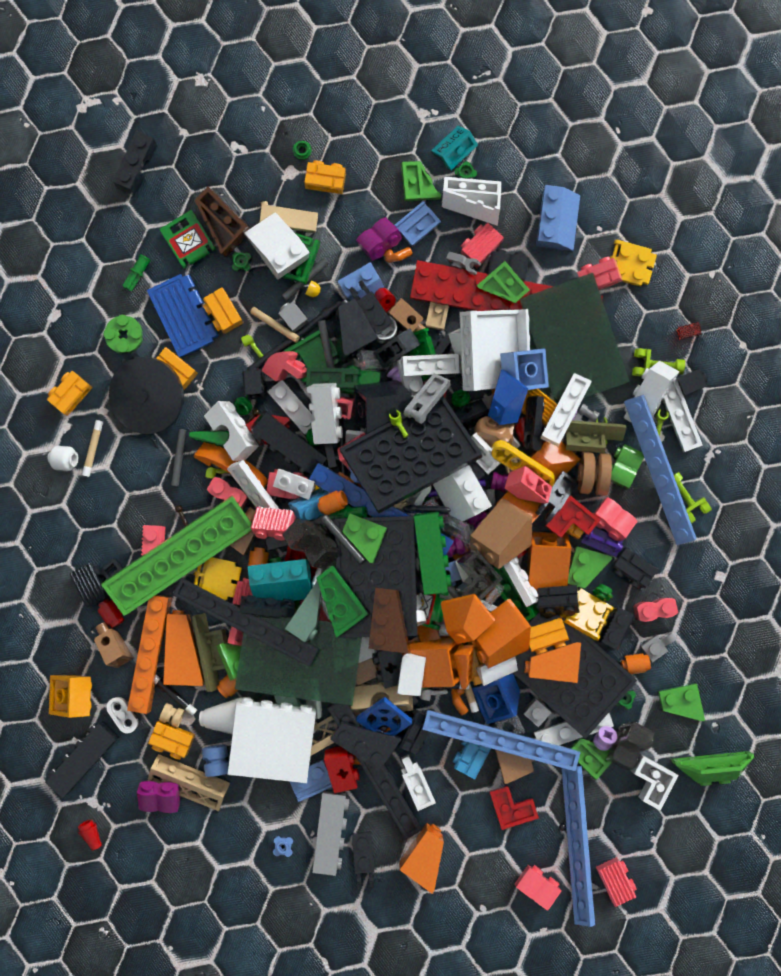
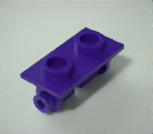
(601, 541)

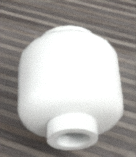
(63, 458)

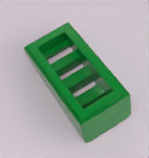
(214, 437)

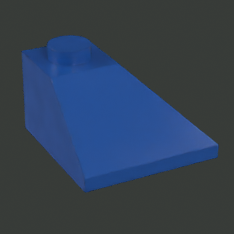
(507, 399)
(498, 699)

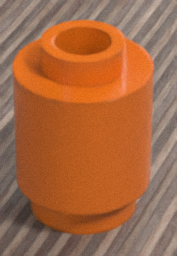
(332, 502)
(258, 556)
(636, 663)
(227, 687)

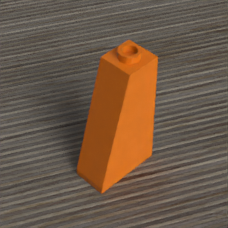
(181, 652)

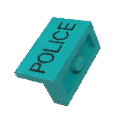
(455, 147)

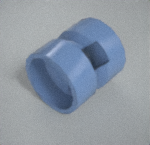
(215, 760)

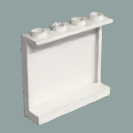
(484, 338)
(272, 740)

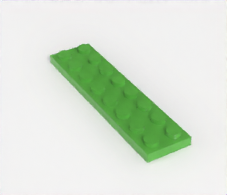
(177, 555)

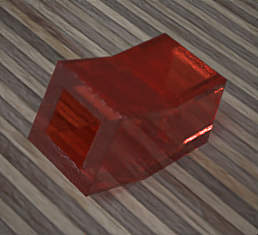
(689, 331)

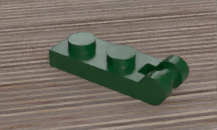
(333, 375)

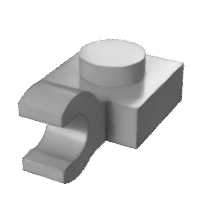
(461, 262)
(656, 647)

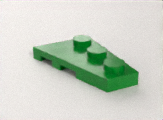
(341, 602)

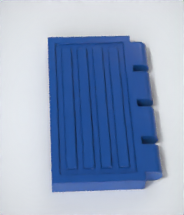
(180, 315)

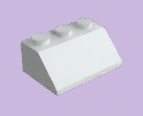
(462, 494)

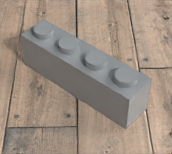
(329, 833)

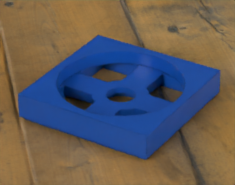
(385, 704)

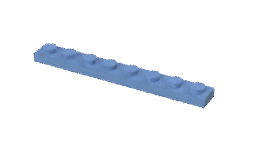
(660, 469)
(501, 740)
(578, 847)

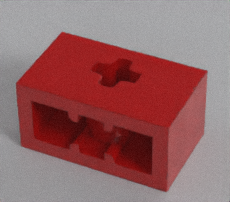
(341, 769)

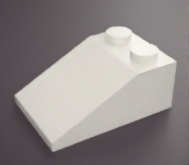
(277, 245)

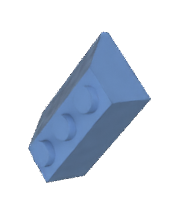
(558, 218)

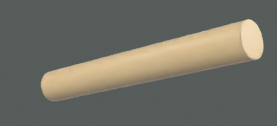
(274, 324)

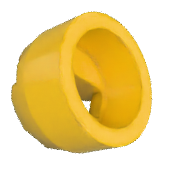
(313, 289)

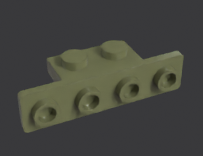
(592, 435)
(209, 655)

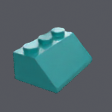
(281, 580)

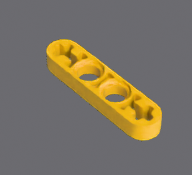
(512, 452)

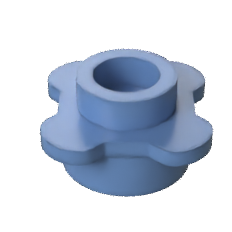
(283, 841)

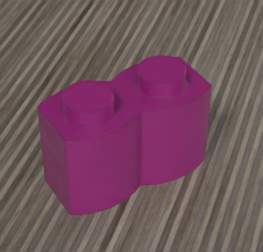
(379, 238)
(158, 796)

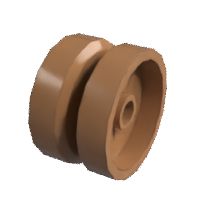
(594, 473)

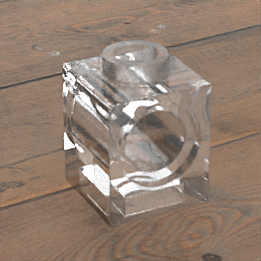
(517, 726)

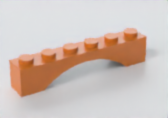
(147, 659)

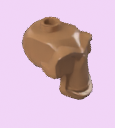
(492, 431)

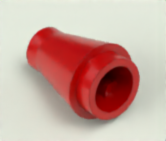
(89, 833)

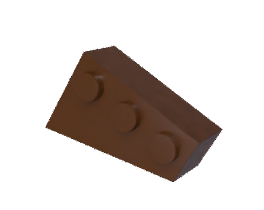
(222, 221)
(387, 623)

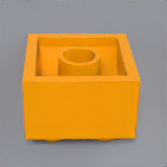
(70, 695)

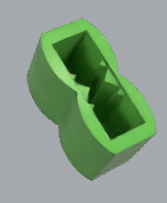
(626, 465)

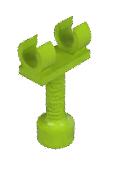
(679, 364)
(702, 503)

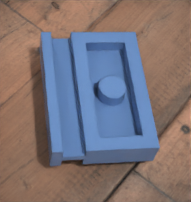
(417, 224)
(317, 782)

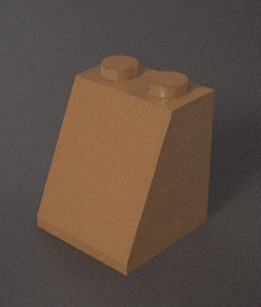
(502, 534)

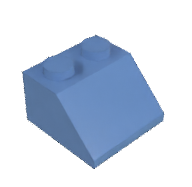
(367, 274)
(527, 367)

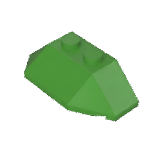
(714, 767)

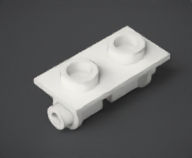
(294, 484)

